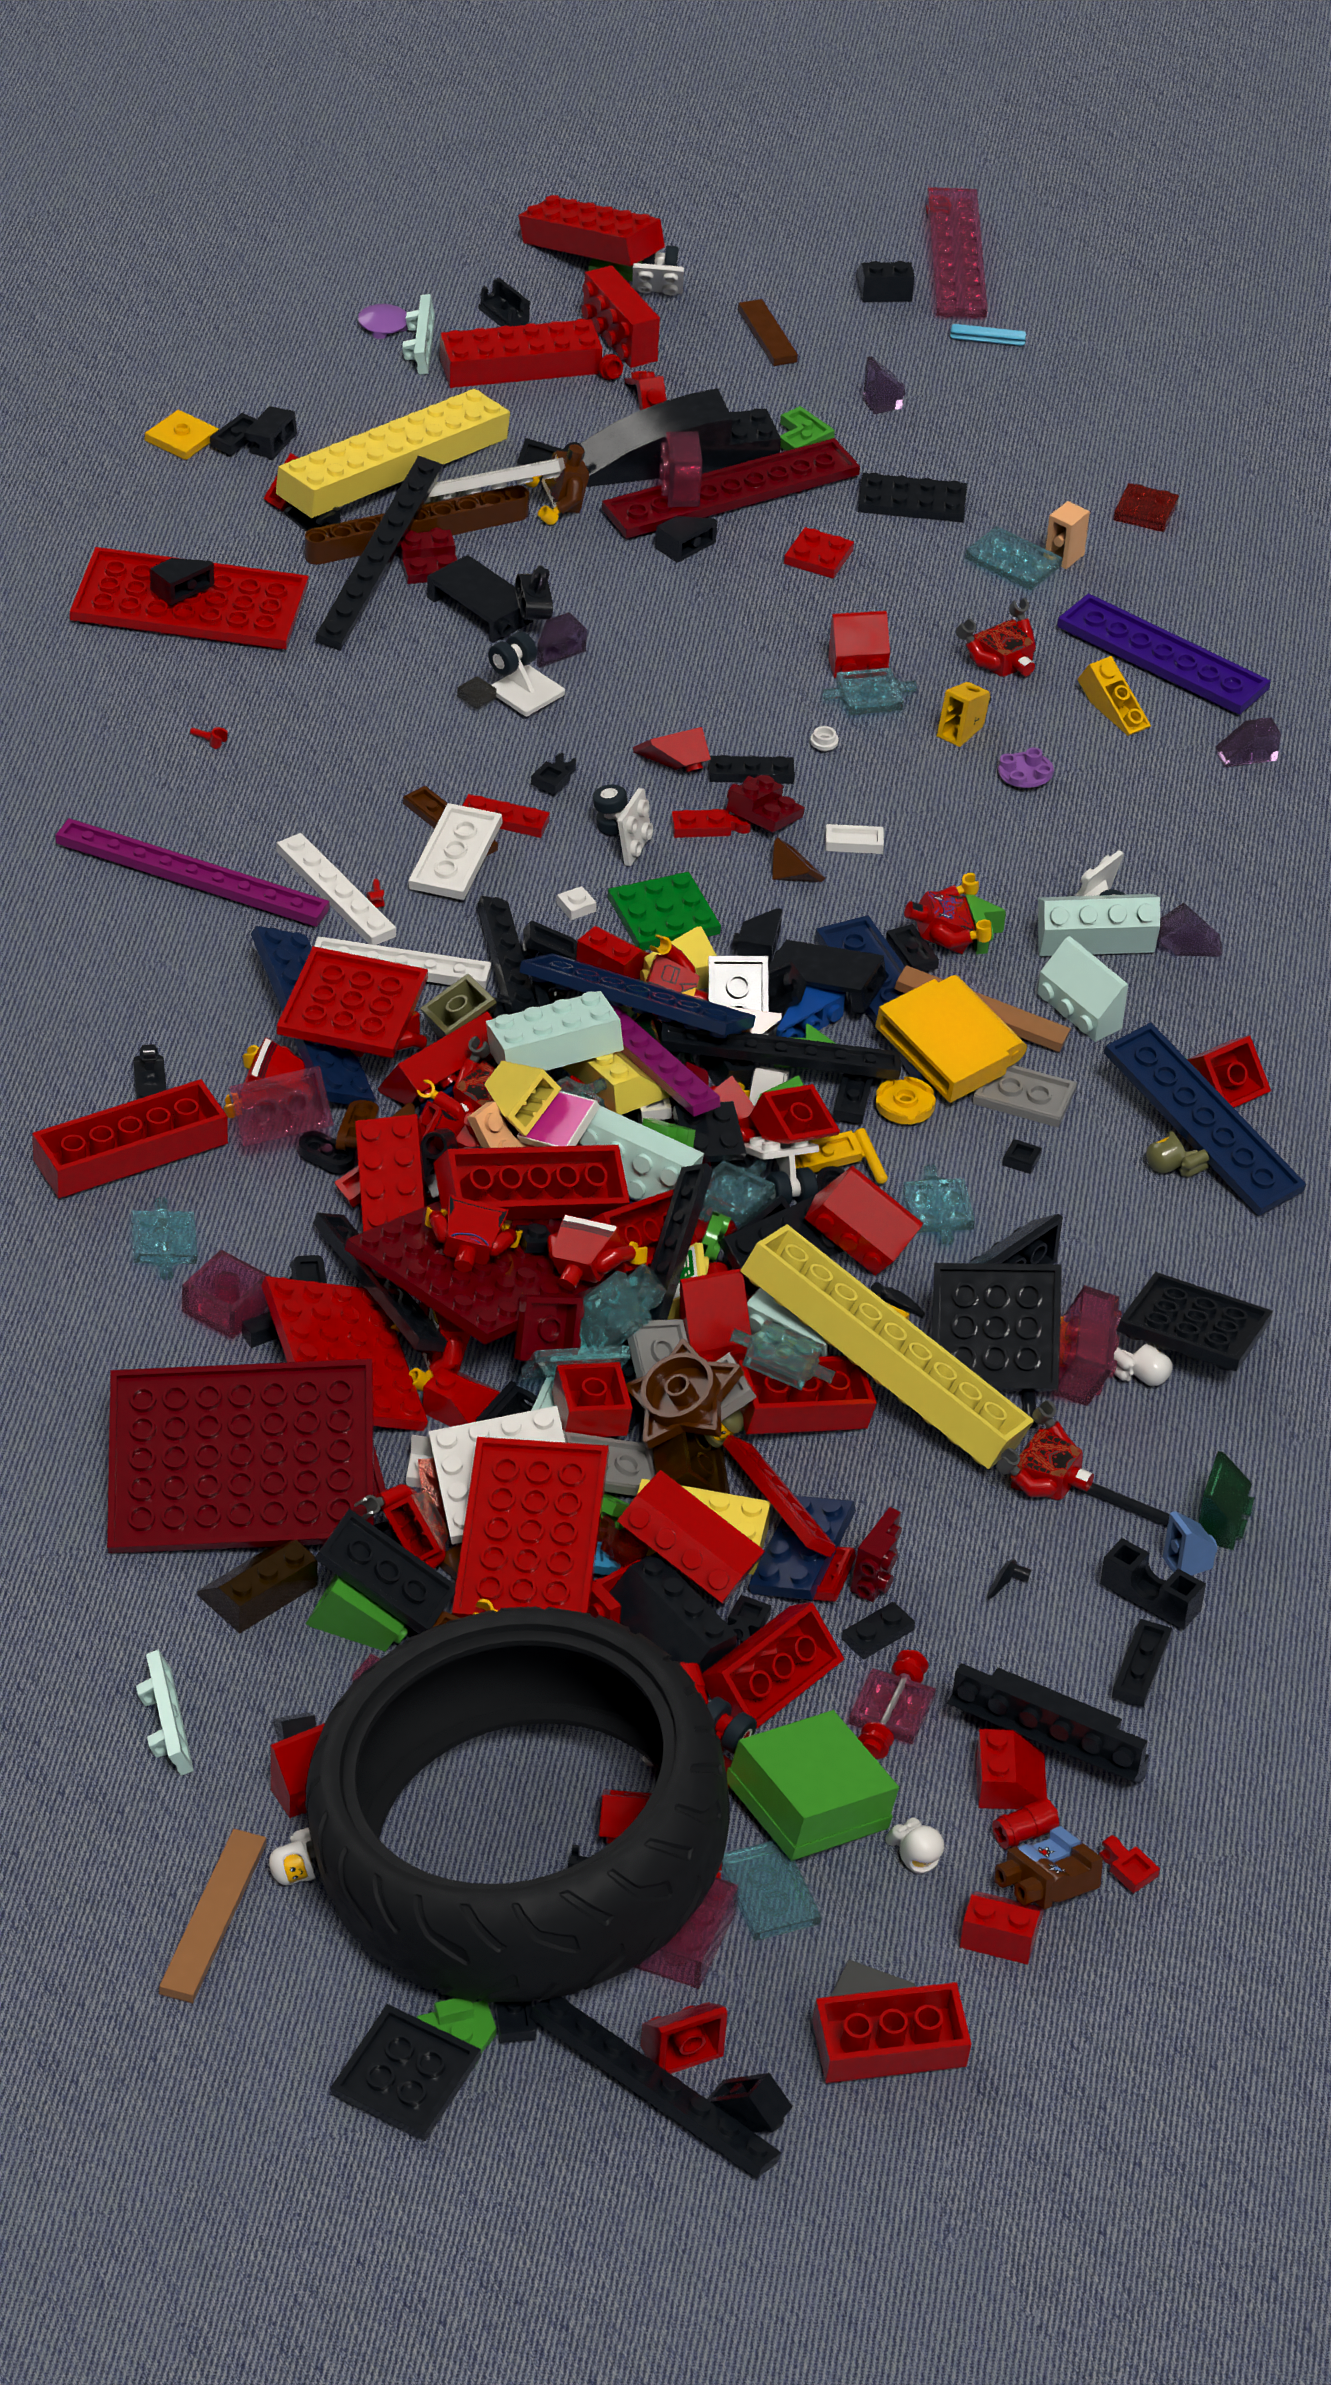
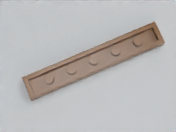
(1021, 1022)
(212, 1916)

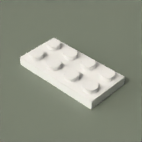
(455, 851)

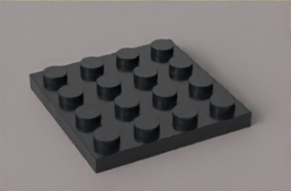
(1001, 1321)
(1195, 1321)

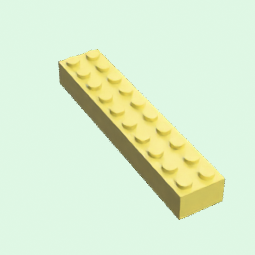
(389, 451)
(886, 1346)

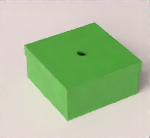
(812, 1785)

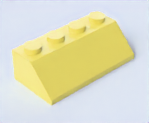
(626, 1083)

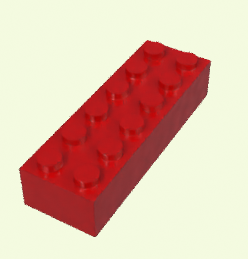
(591, 230)
(520, 353)
(130, 1138)
(536, 1180)

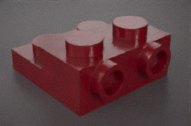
(426, 553)
(762, 803)
(548, 1323)
(877, 1557)

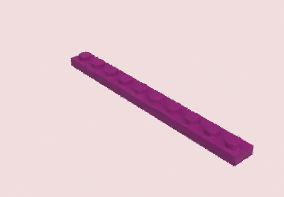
(192, 872)

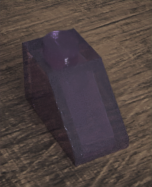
(881, 388)
(561, 639)
(1250, 743)
(1188, 934)

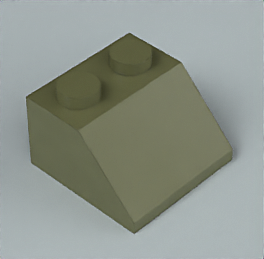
(458, 1006)

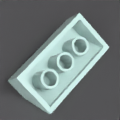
(1100, 923)

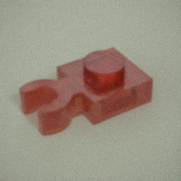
(620, 1544)

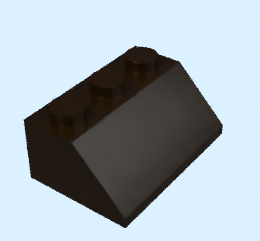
(692, 1462)
(262, 1585)

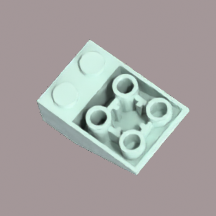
(763, 1307)

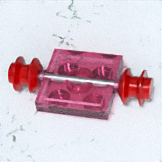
(893, 1704)

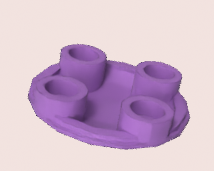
(383, 319)
(1025, 768)

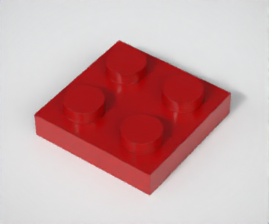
(819, 552)

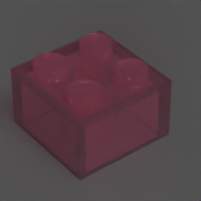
(681, 469)
(224, 1293)

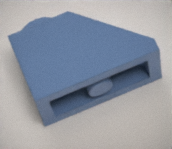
(1188, 1545)

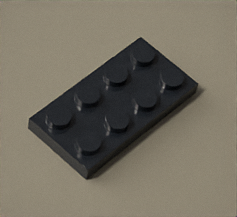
(912, 497)
(741, 1243)
(386, 1572)

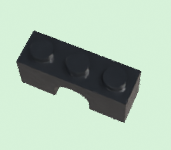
(1129, 1574)

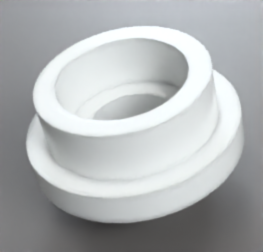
(824, 738)

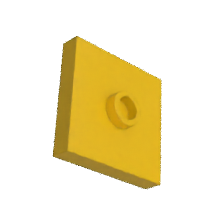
(181, 434)

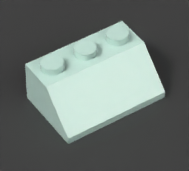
(1084, 990)

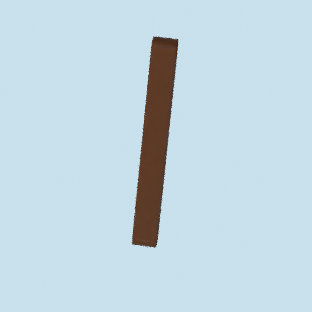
(457, 514)

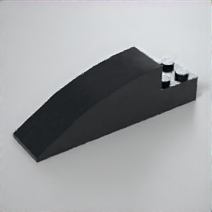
(631, 445)

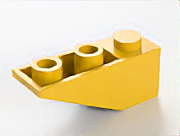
(1112, 696)

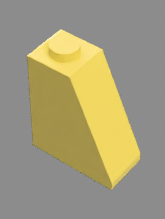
(695, 947)
(521, 1093)

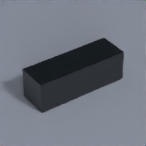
(259, 1330)

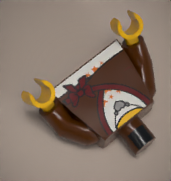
(567, 489)

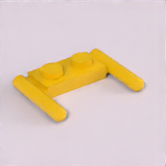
(843, 1150)

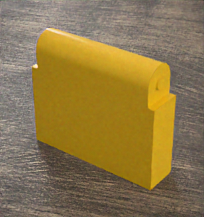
(950, 1036)

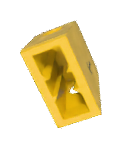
(963, 712)

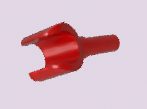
(215, 737)
(376, 895)

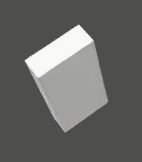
(854, 839)

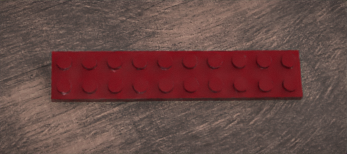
(737, 486)

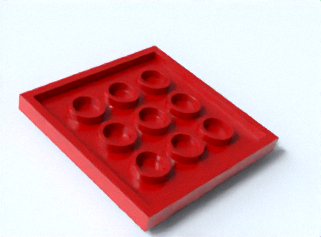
(352, 1002)

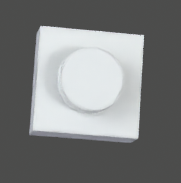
(576, 903)

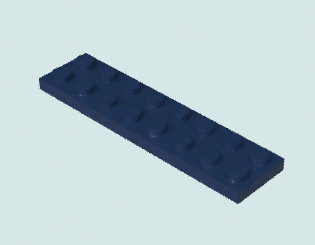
(864, 936)
(283, 959)
(639, 995)
(1205, 1118)

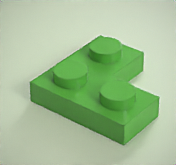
(804, 429)

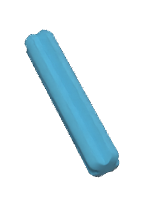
(988, 335)

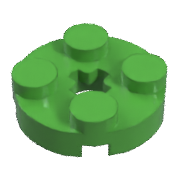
(714, 1233)

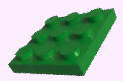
(662, 907)

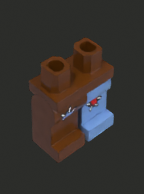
(1050, 1869)

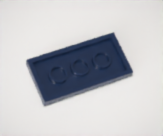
(791, 1567)

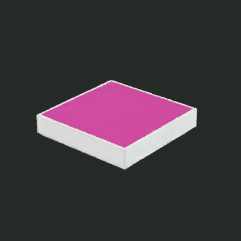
(562, 1121)

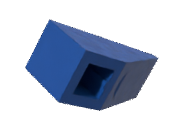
(818, 1008)

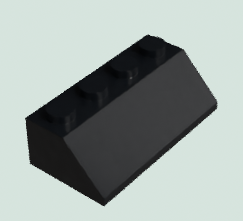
(1031, 1244)
(672, 1613)

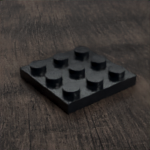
(406, 2072)

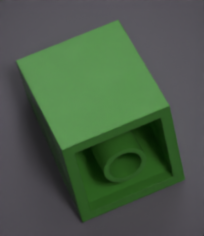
(355, 1617)

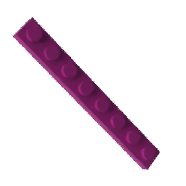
(665, 1068)

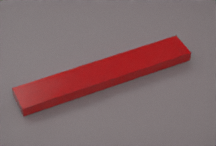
(779, 1496)

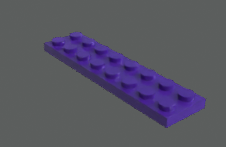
(1164, 653)

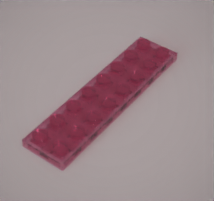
(956, 252)

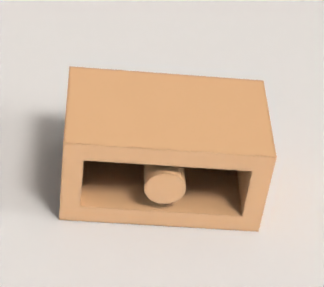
(1068, 533)

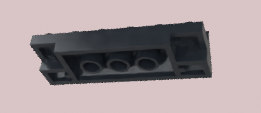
(1051, 1720)

